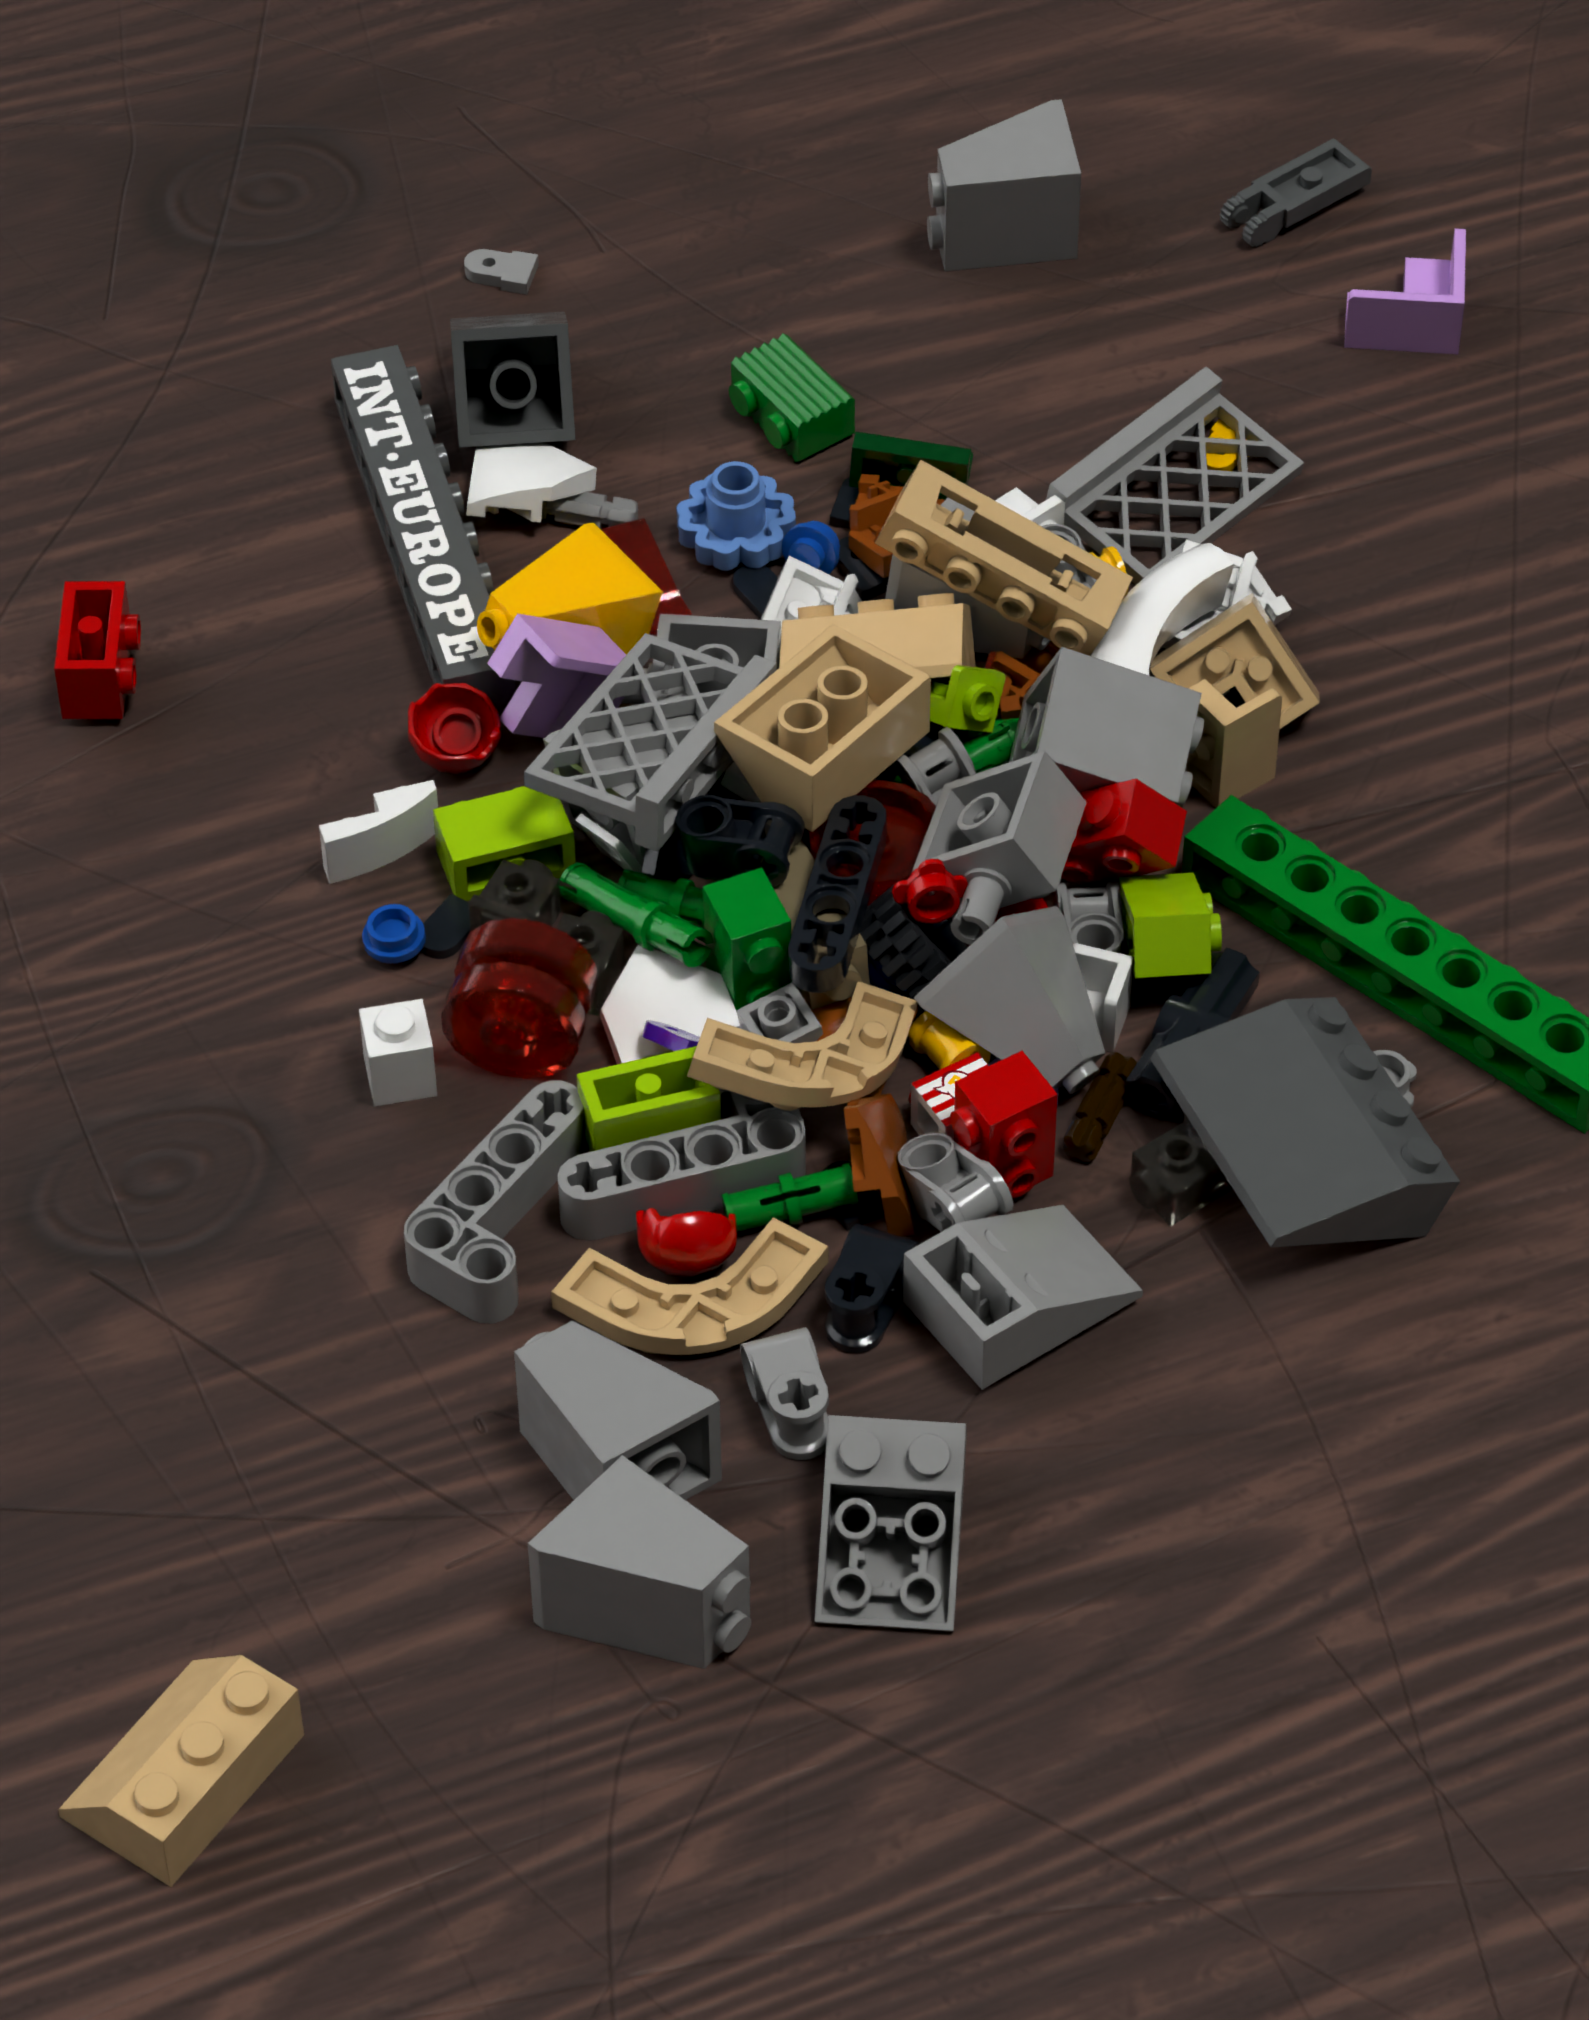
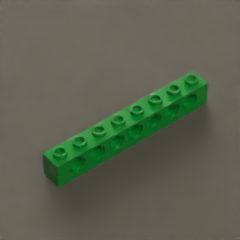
(1395, 956)

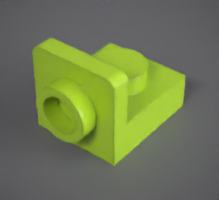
(968, 699)

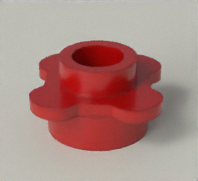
(931, 892)

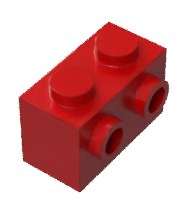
(94, 650)
(1124, 833)
(1008, 1120)

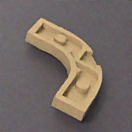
(810, 1073)
(698, 1315)

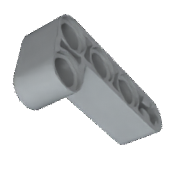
(680, 1169)
(459, 1229)

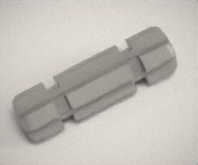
(591, 508)

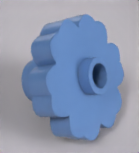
(735, 518)

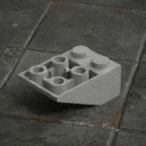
(1012, 1288)
(891, 1523)

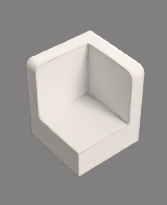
(1108, 987)

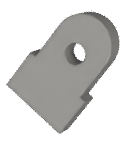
(502, 269)

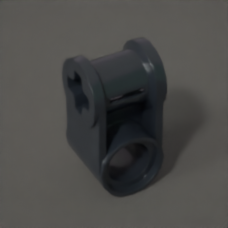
(732, 837)
(865, 1288)

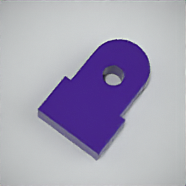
(669, 1036)

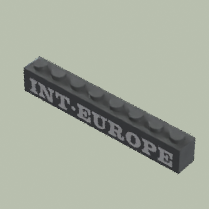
(419, 515)

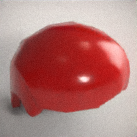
(453, 727)
(687, 1241)

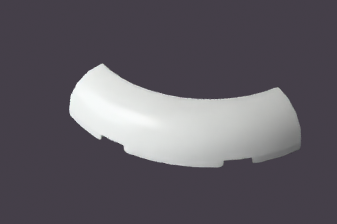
(1165, 605)

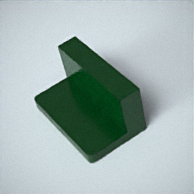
(898, 457)

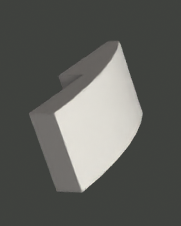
(373, 840)

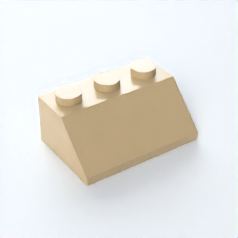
(925, 637)
(826, 723)
(188, 1764)

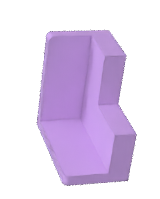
(1422, 316)
(558, 671)

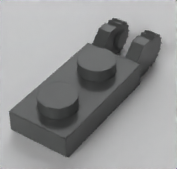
(1295, 191)

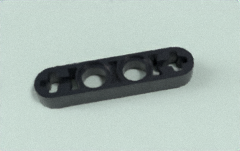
(837, 892)

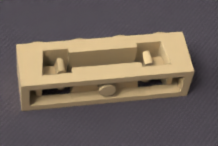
(1003, 560)

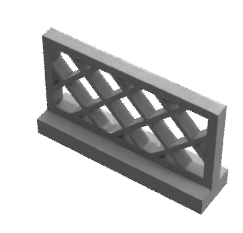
(1147, 441)
(694, 750)

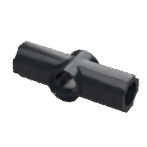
(1204, 1004)

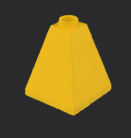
(578, 582)

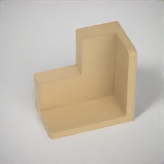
(1243, 652)
(1235, 745)

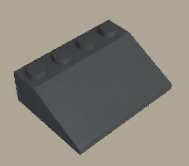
(1308, 1126)

